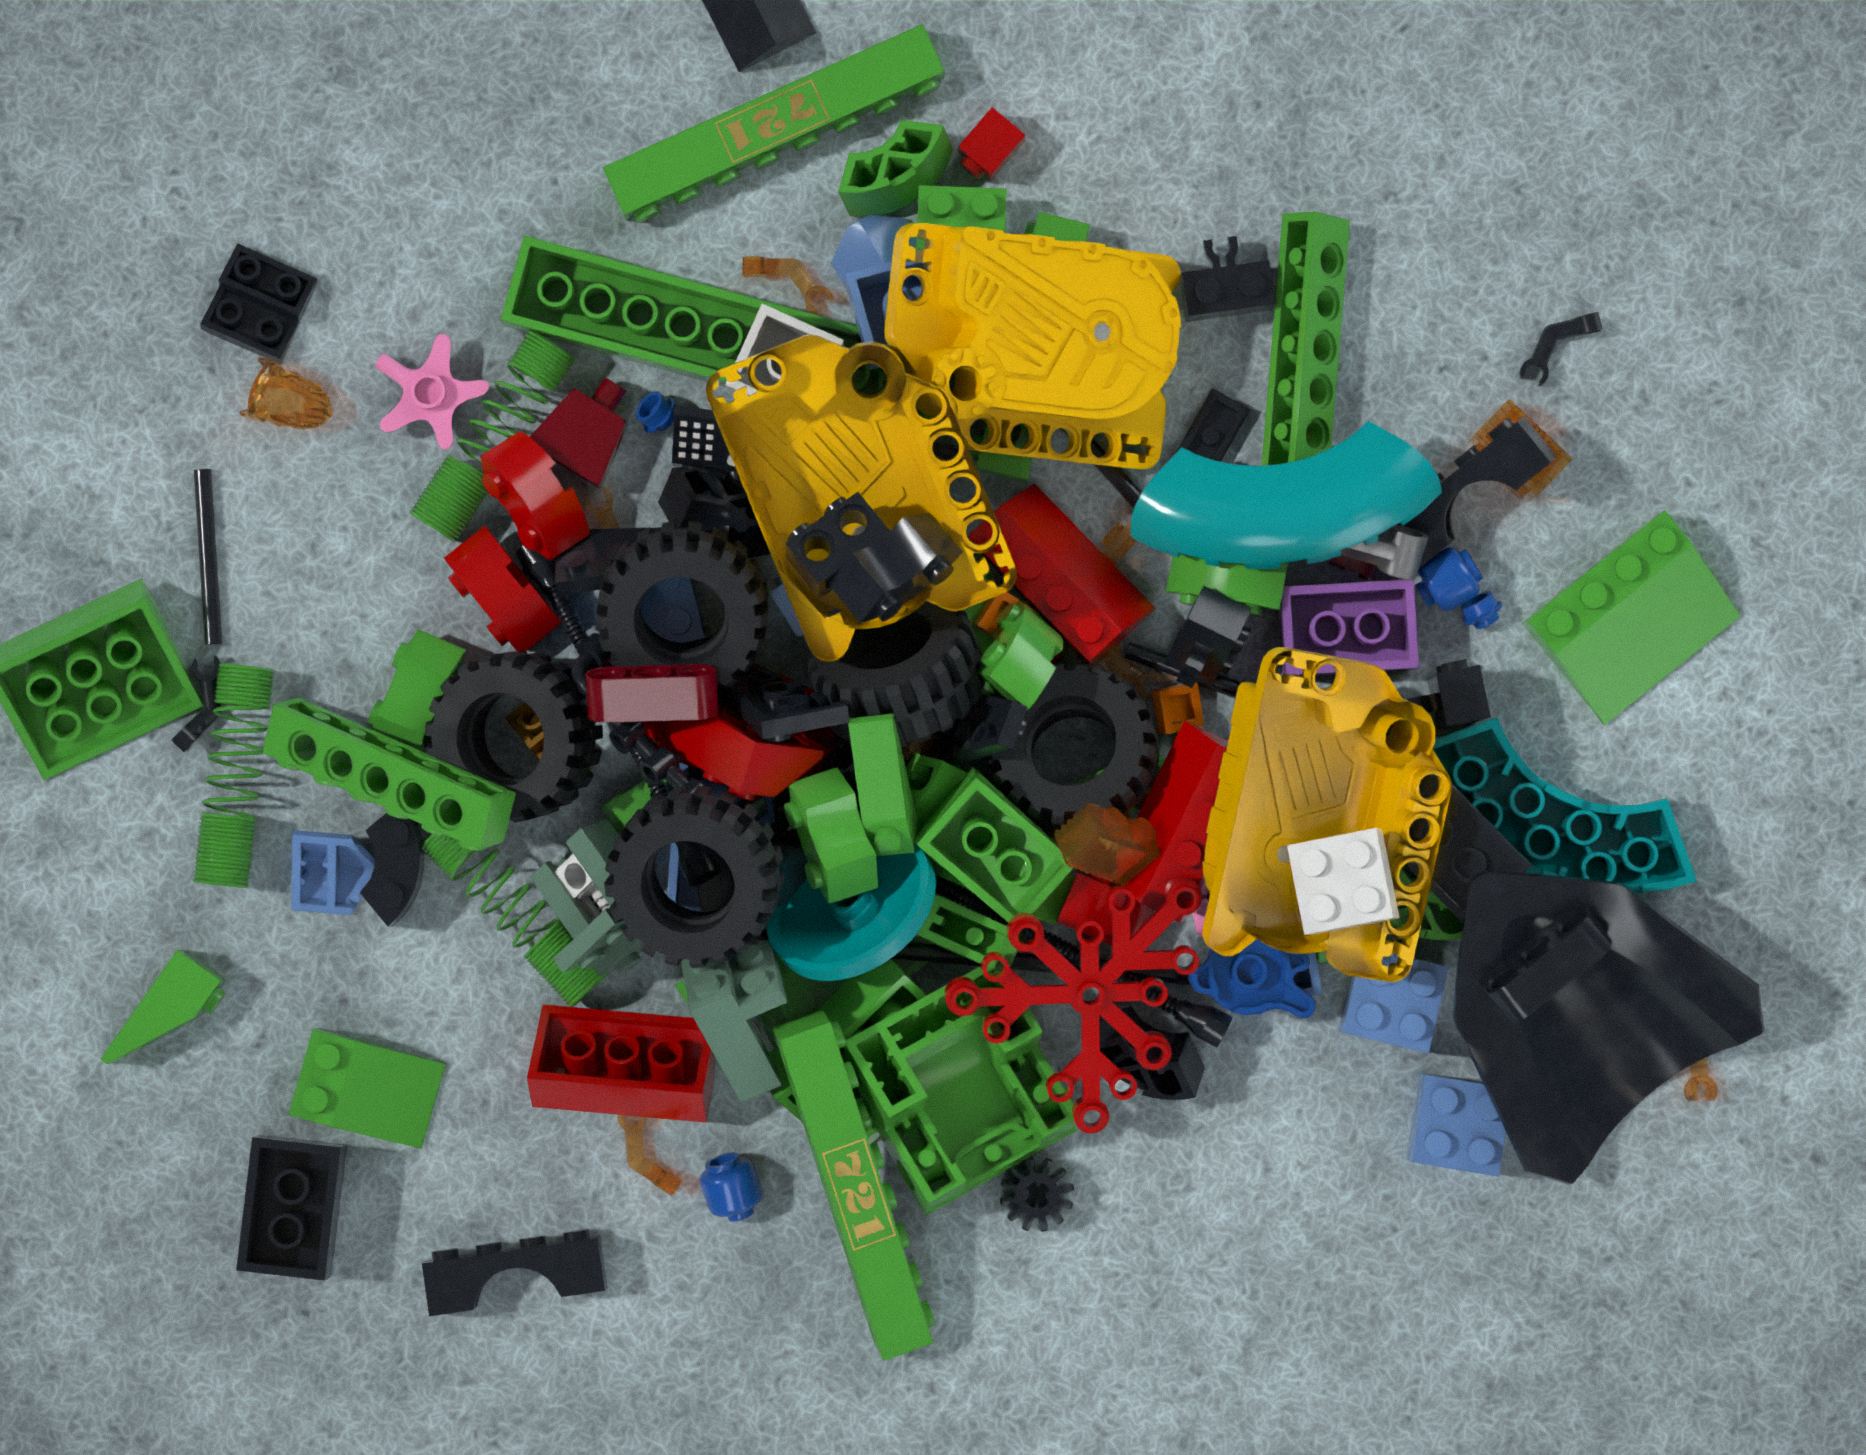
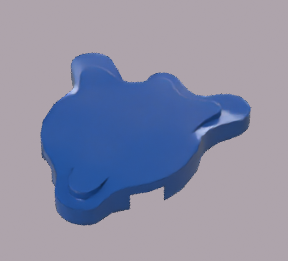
(1254, 980)

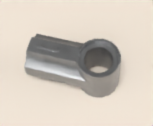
(1395, 552)

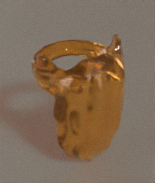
(286, 398)

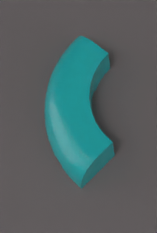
(1288, 508)
(1559, 830)

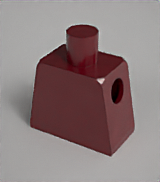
(585, 432)

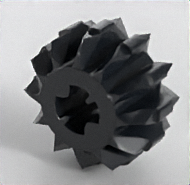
(1051, 1194)

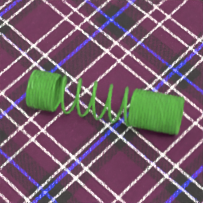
(458, 487)
(228, 839)
(571, 984)

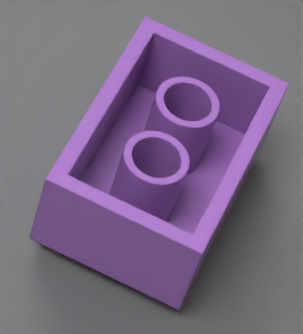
(1352, 622)

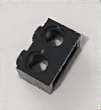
(828, 535)

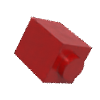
(990, 145)

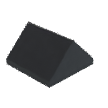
(758, 27)

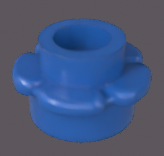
(656, 412)
(1481, 610)

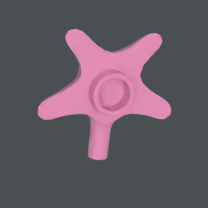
(429, 392)

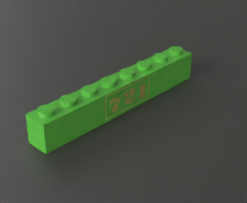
(774, 123)
(853, 1184)

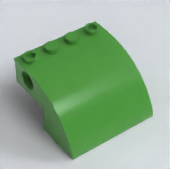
(952, 1099)

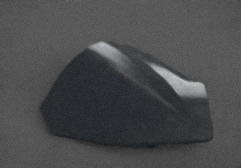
(1585, 1007)

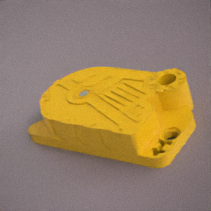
(1062, 338)
(826, 440)
(1314, 777)

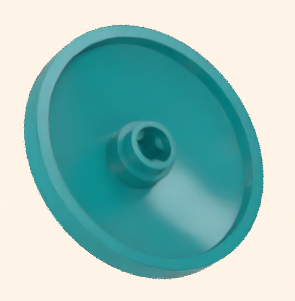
(859, 931)

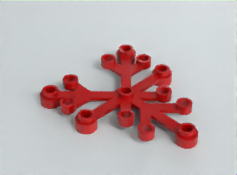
(1126, 955)

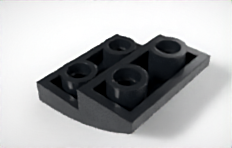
(258, 303)

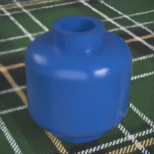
(1449, 579)
(731, 1186)

